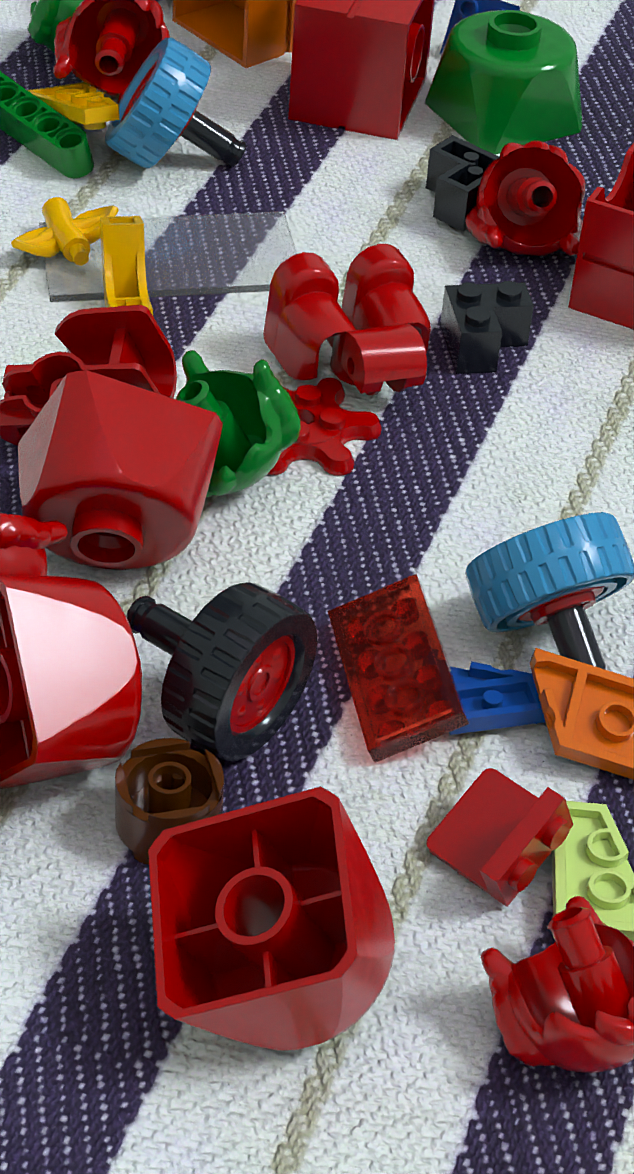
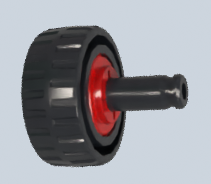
(231, 667)

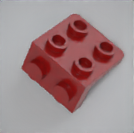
(500, 834)

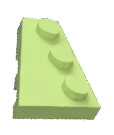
(595, 867)

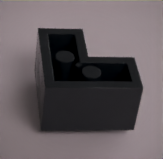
(455, 176)
(483, 319)

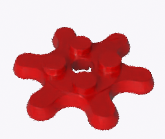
(326, 428)

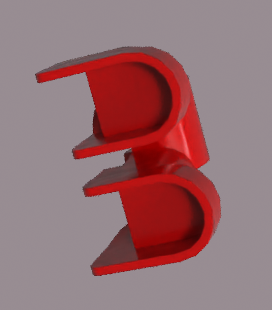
(374, 334)
(104, 340)

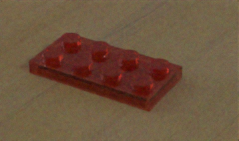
(396, 668)

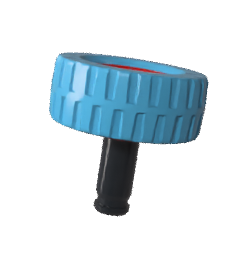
(163, 107)
(552, 580)

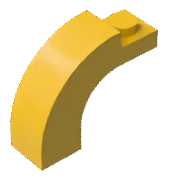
(124, 261)

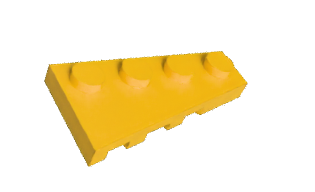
(80, 104)

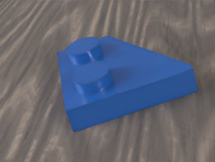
(496, 698)

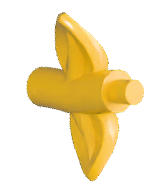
(64, 232)

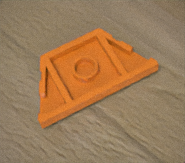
(586, 712)

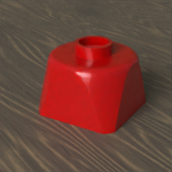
(117, 471)
(64, 678)
(269, 922)

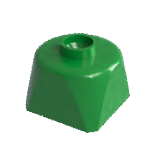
(508, 80)

